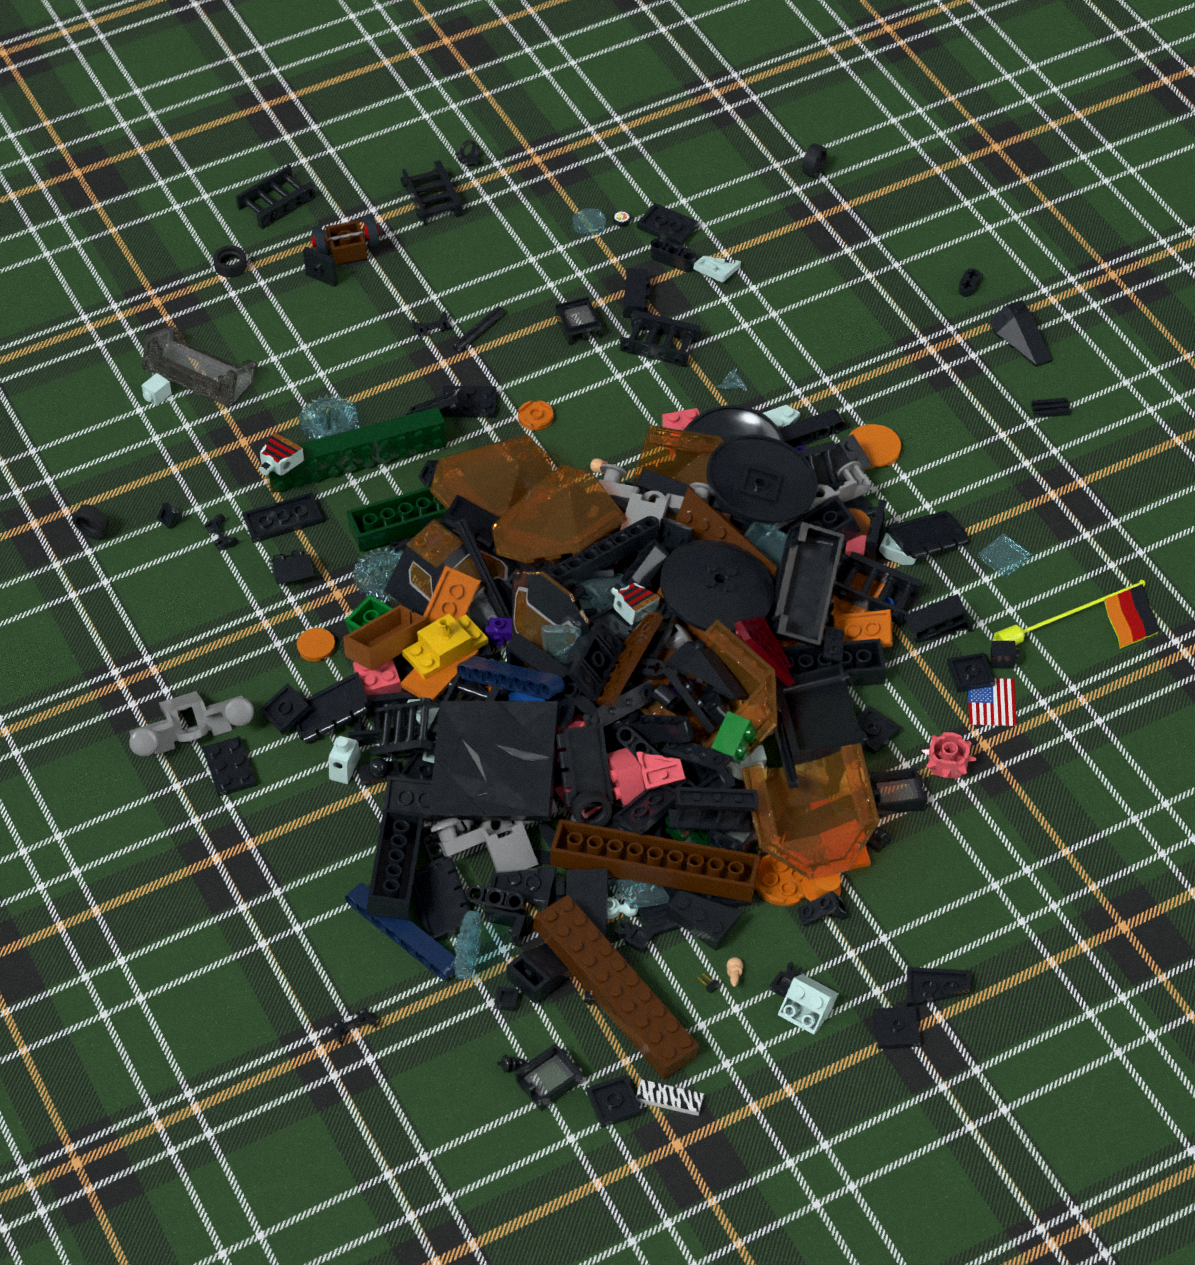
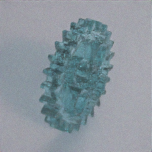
(314, 417)
(370, 577)
(468, 944)

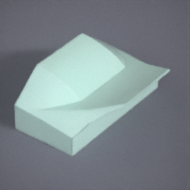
(893, 552)

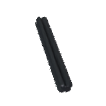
(477, 329)

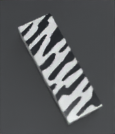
(669, 1097)

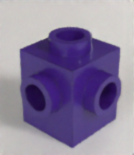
(499, 631)

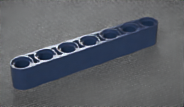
(511, 677)
(406, 935)

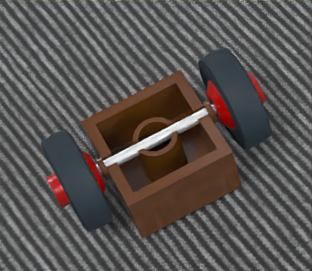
(346, 239)

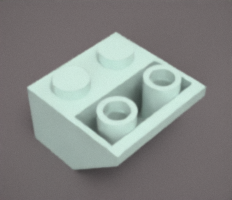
(807, 1003)

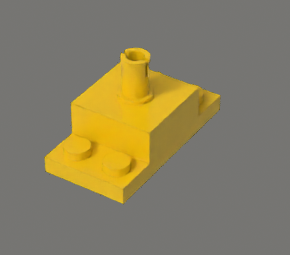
(444, 644)

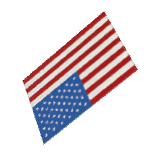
(993, 704)

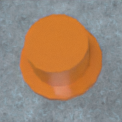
(820, 886)

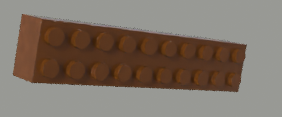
(656, 860)
(616, 987)

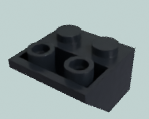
(291, 567)

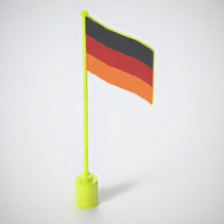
(1126, 610)

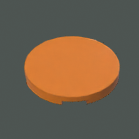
(879, 444)
(778, 883)

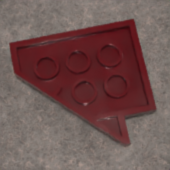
(762, 641)

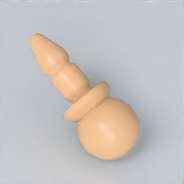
(595, 465)
(734, 970)

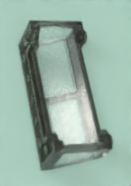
(196, 369)

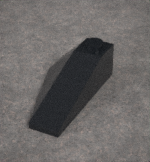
(1019, 329)
(704, 664)

